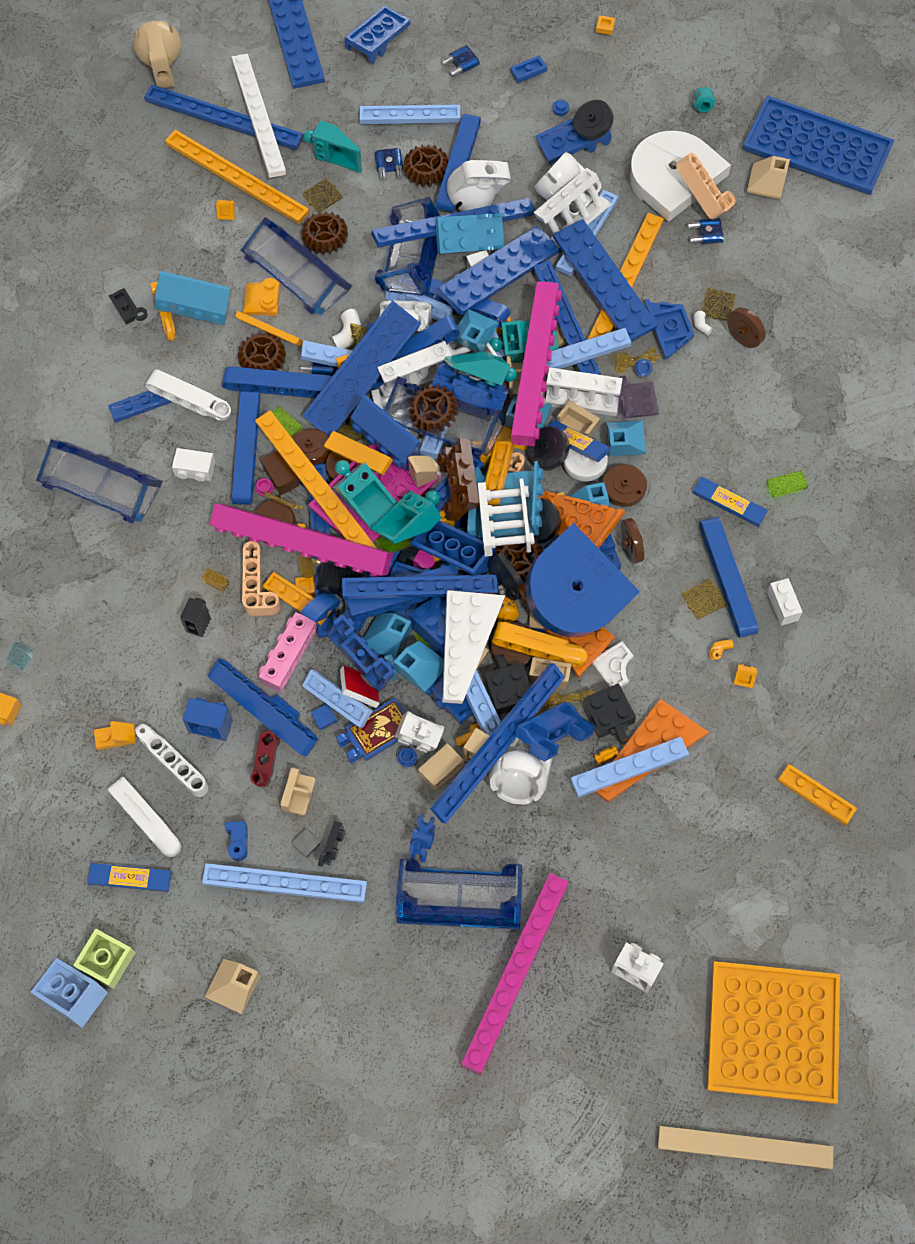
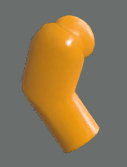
(718, 648)
(462, 740)

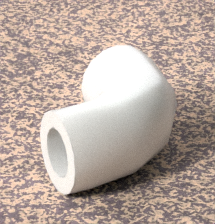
(344, 338)

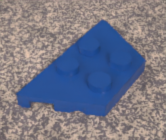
(673, 326)

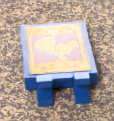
(376, 734)

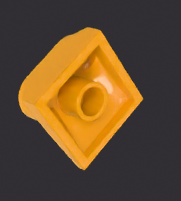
(262, 298)

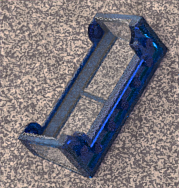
(410, 263)
(295, 267)
(471, 422)
(98, 480)
(459, 896)

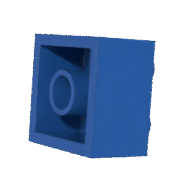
(207, 719)

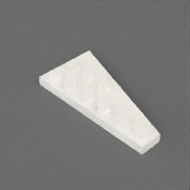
(466, 633)

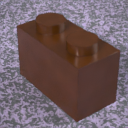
(279, 473)

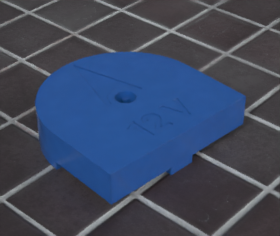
(579, 563)

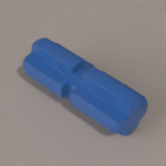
(288, 708)

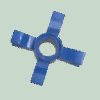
(422, 838)

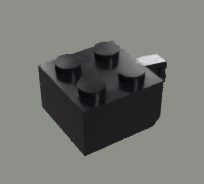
(506, 685)
(609, 712)

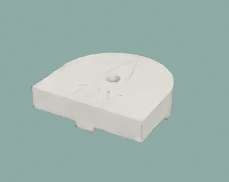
(656, 175)

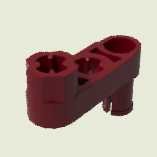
(265, 771)

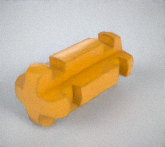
(606, 755)

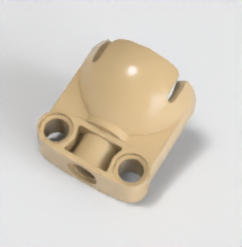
(158, 48)

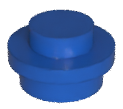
(560, 107)
(643, 367)
(407, 757)

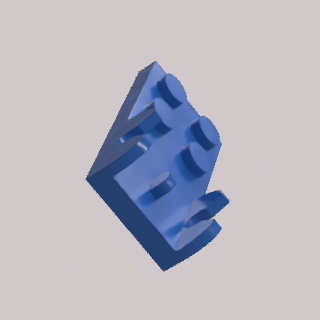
(376, 32)
(565, 139)

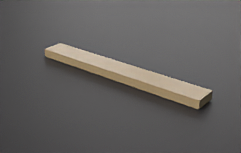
(745, 1147)

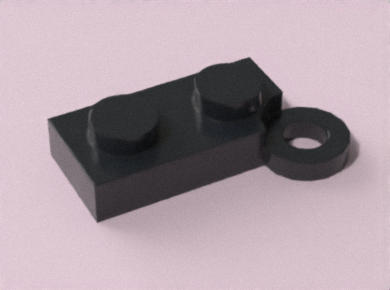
(126, 307)
(507, 575)
(330, 851)

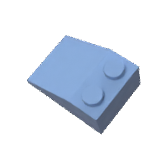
(69, 992)

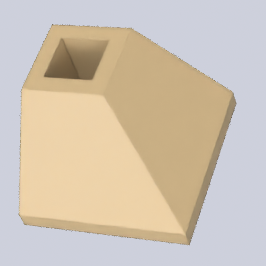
(768, 177)
(233, 985)

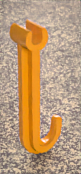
(166, 318)

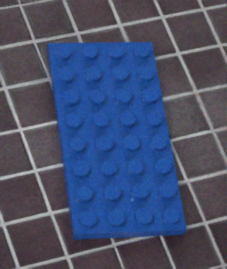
(819, 144)

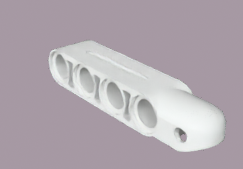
(188, 395)
(150, 739)
(145, 817)

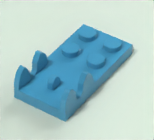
(469, 233)

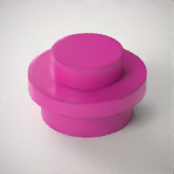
(264, 485)

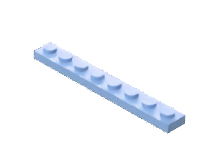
(284, 883)

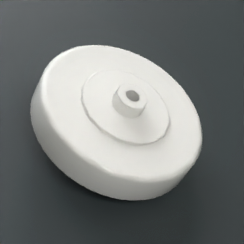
(584, 468)

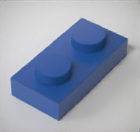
(528, 69)

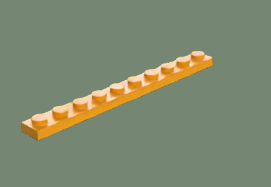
(237, 177)
(632, 266)
(312, 479)

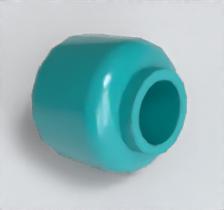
(703, 99)

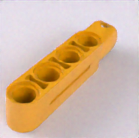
(538, 644)

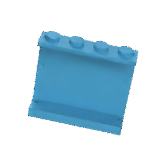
(533, 503)

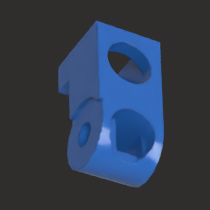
(239, 840)

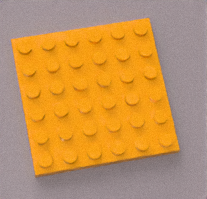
(774, 1033)

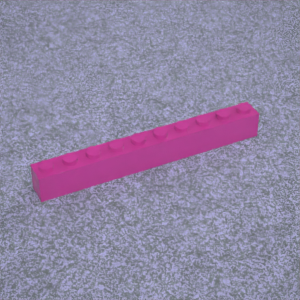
(535, 364)
(301, 539)
(514, 975)

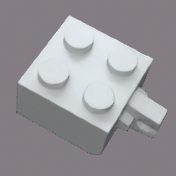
(419, 733)
(637, 967)

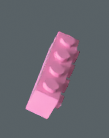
(288, 652)

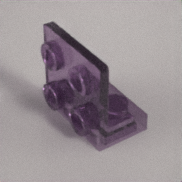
(637, 399)

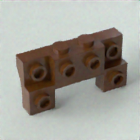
(462, 480)

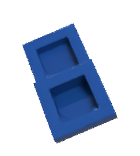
(318, 608)

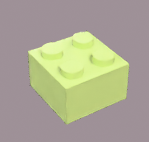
(104, 959)

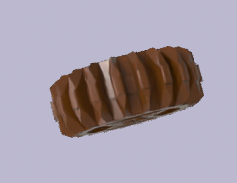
(422, 163)
(325, 239)
(263, 349)
(443, 397)
(519, 552)

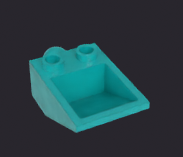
(334, 146)
(516, 348)
(483, 365)
(369, 496)
(409, 517)

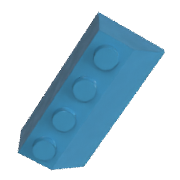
(192, 298)

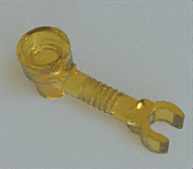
(624, 360)
(307, 566)
(555, 699)

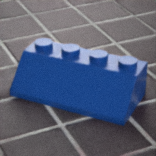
(384, 433)
(454, 548)

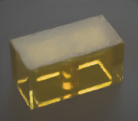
(215, 580)

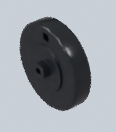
(593, 119)
(549, 449)
(550, 522)

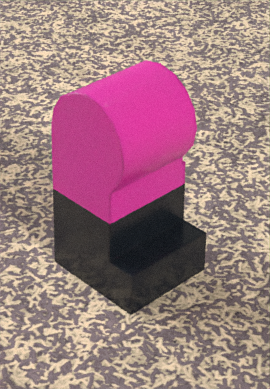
(416, 558)

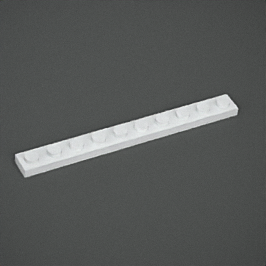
(258, 116)

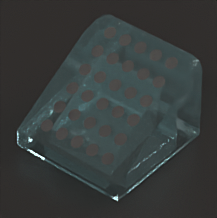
(19, 656)

